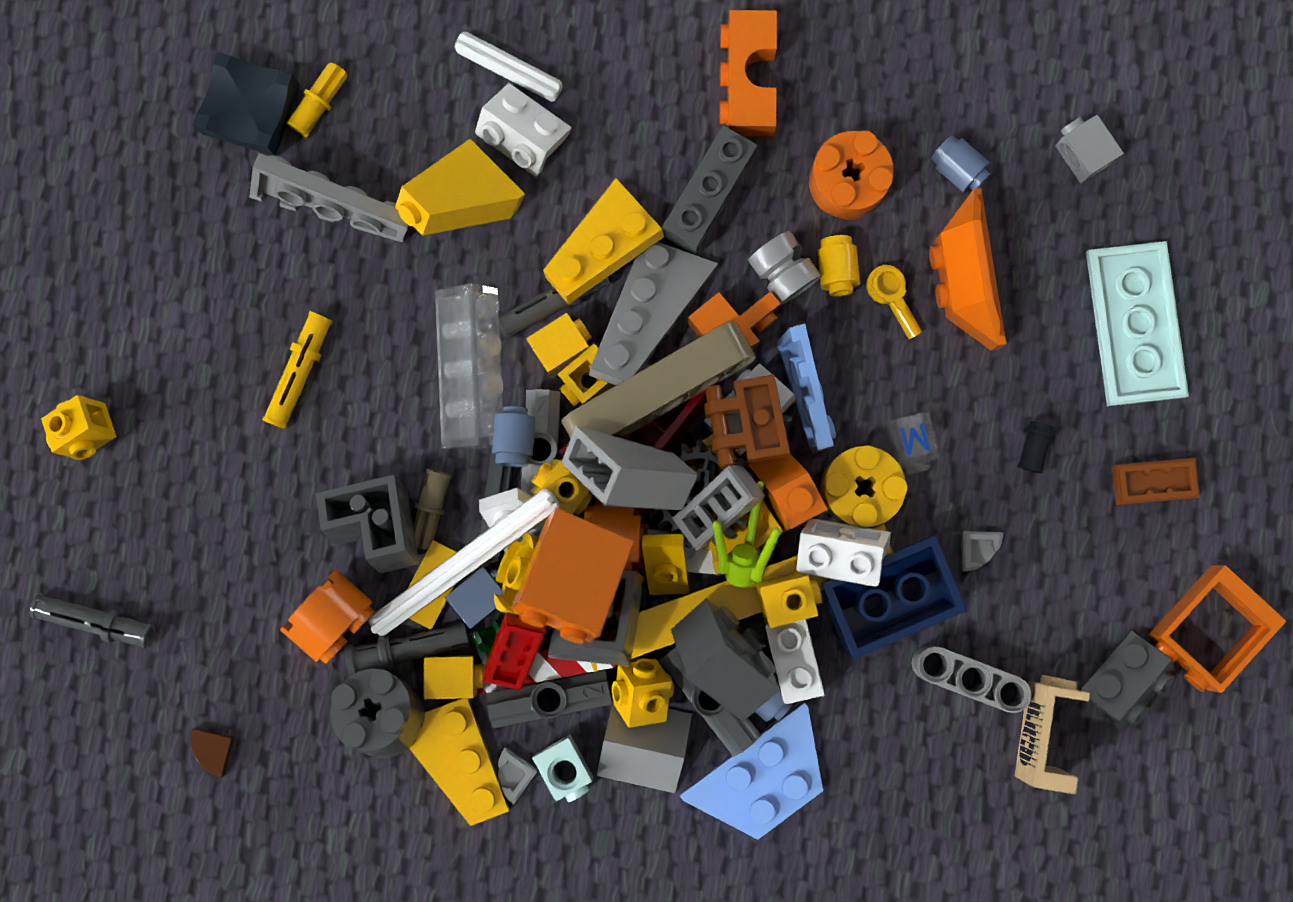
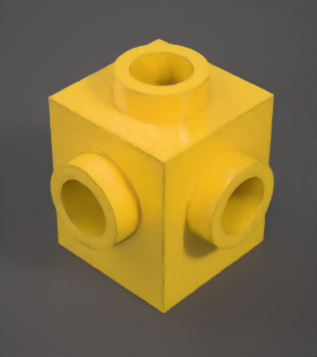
(78, 427)
(551, 476)
(642, 692)

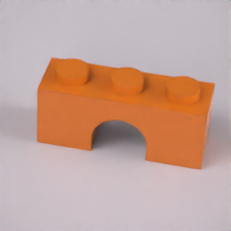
(749, 39)

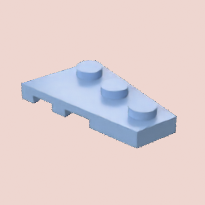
(804, 383)

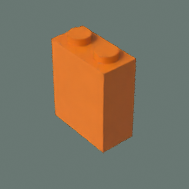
(572, 577)

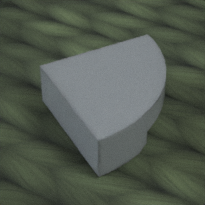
(978, 548)
(514, 774)

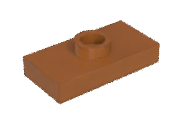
(1155, 481)

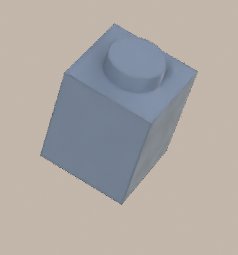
(475, 596)

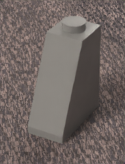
(627, 471)

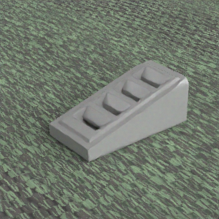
(746, 487)

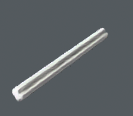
(464, 562)

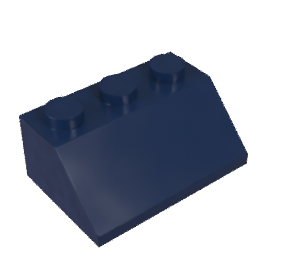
(911, 596)

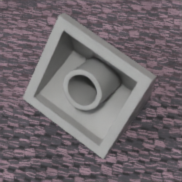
(645, 753)

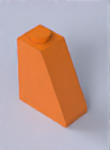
(788, 491)

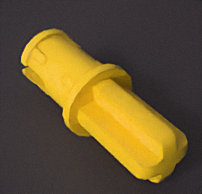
(317, 99)

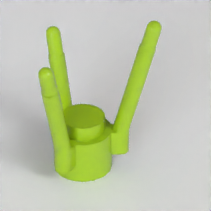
(743, 564)

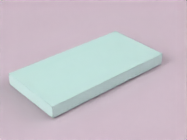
(1137, 323)

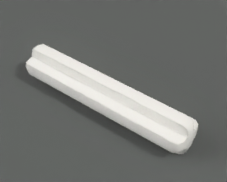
(508, 66)

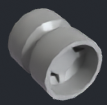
(784, 267)

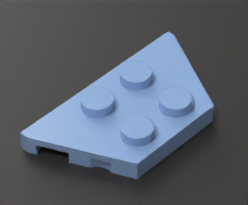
(765, 780)

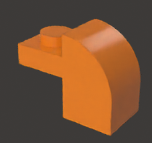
(718, 312)

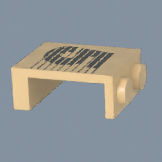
(1035, 735)

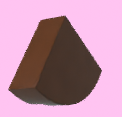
(211, 750)

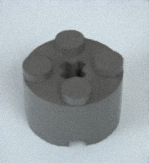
(357, 703)

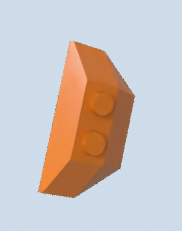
(968, 274)

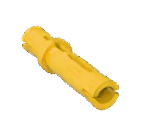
(314, 326)

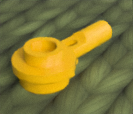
(888, 286)

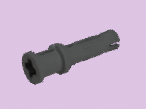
(389, 652)

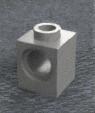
(1088, 147)

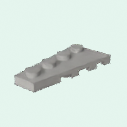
(329, 200)
(651, 302)

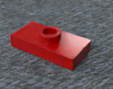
(512, 652)

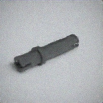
(538, 309)
(107, 625)

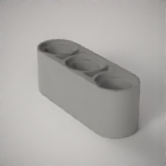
(989, 684)

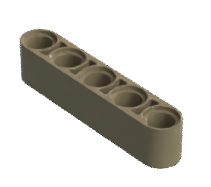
(665, 383)

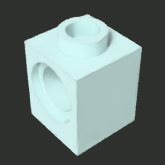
(563, 750)

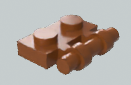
(759, 417)

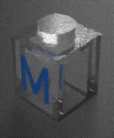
(913, 442)

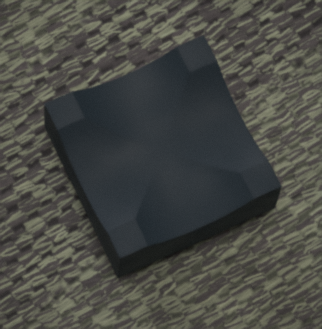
(246, 104)

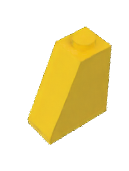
(458, 193)

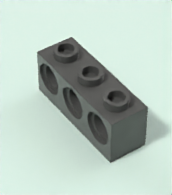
(709, 190)

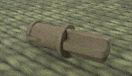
(430, 507)

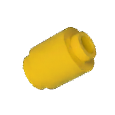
(838, 265)

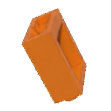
(1262, 616)

